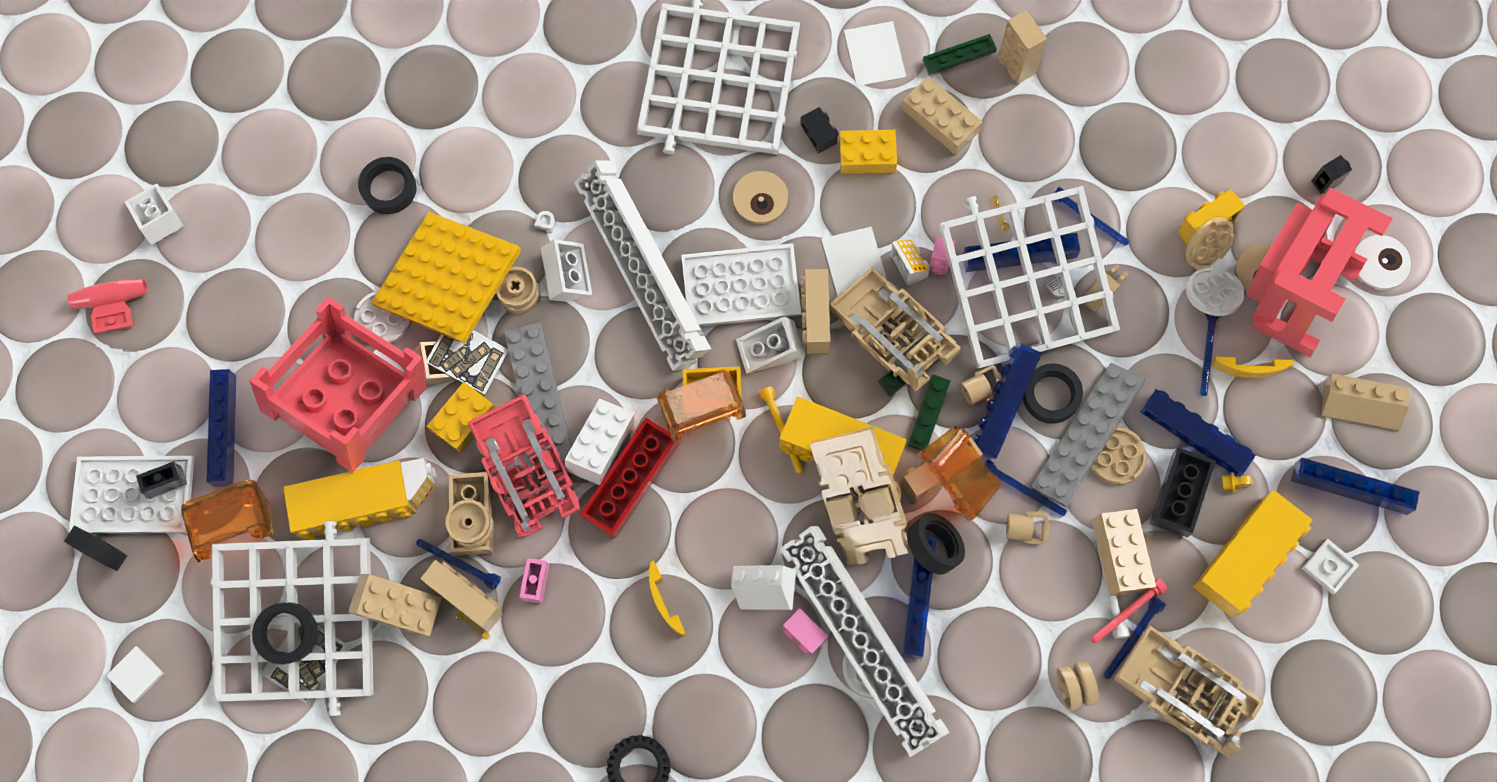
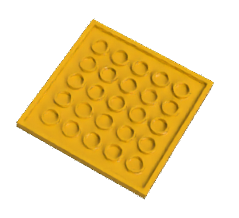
(446, 277)

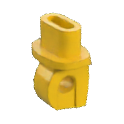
(1231, 482)

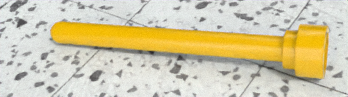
(767, 394)

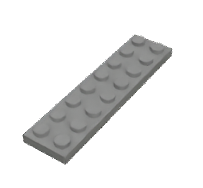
(537, 380)
(1088, 434)

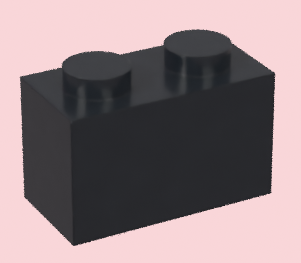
(819, 130)
(1331, 174)
(161, 479)

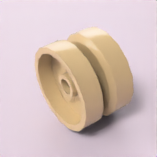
(519, 291)
(469, 535)
(1077, 685)

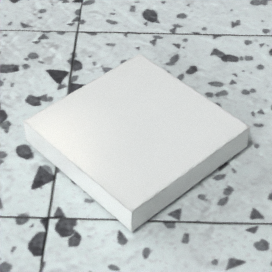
(1330, 566)
(135, 674)

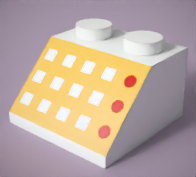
(909, 262)
(418, 480)

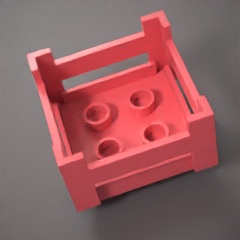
(1289, 255)
(342, 389)

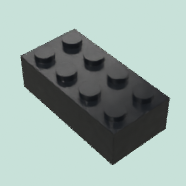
(1182, 492)

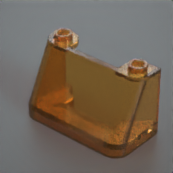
(700, 404)
(961, 472)
(226, 515)

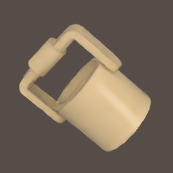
(978, 387)
(1021, 527)

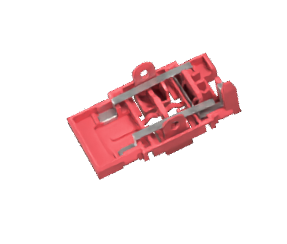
(508, 434)

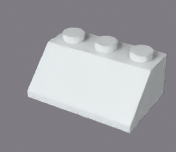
(566, 270)
(764, 587)

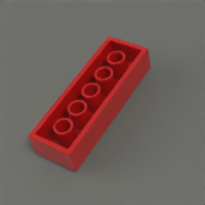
(629, 478)

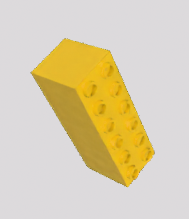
(815, 422)
(348, 498)
(1253, 554)

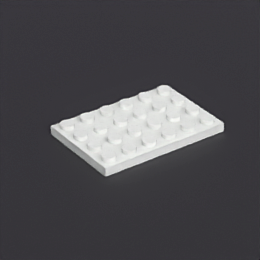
(742, 285)
(111, 501)

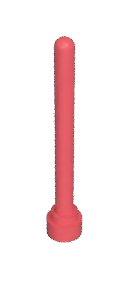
(1158, 590)

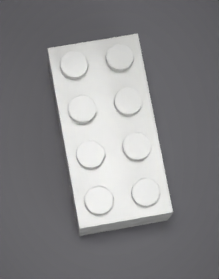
(599, 441)

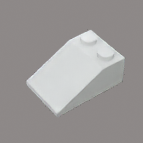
(154, 214)
(770, 345)

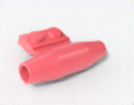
(109, 303)

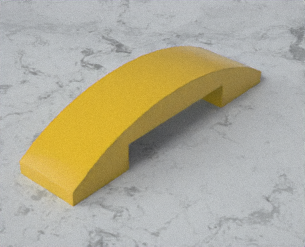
(1229, 366)
(655, 578)

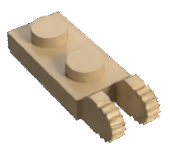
(1113, 285)

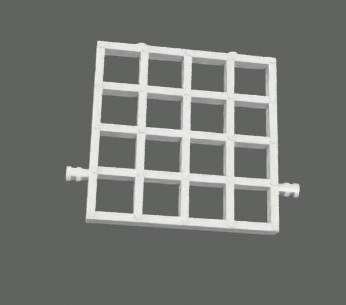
(718, 78)
(1029, 277)
(329, 617)

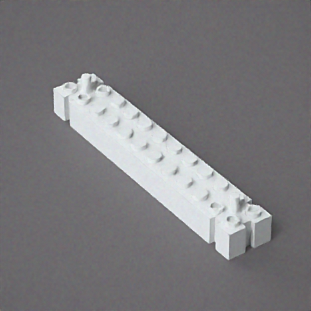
(642, 265)
(864, 641)

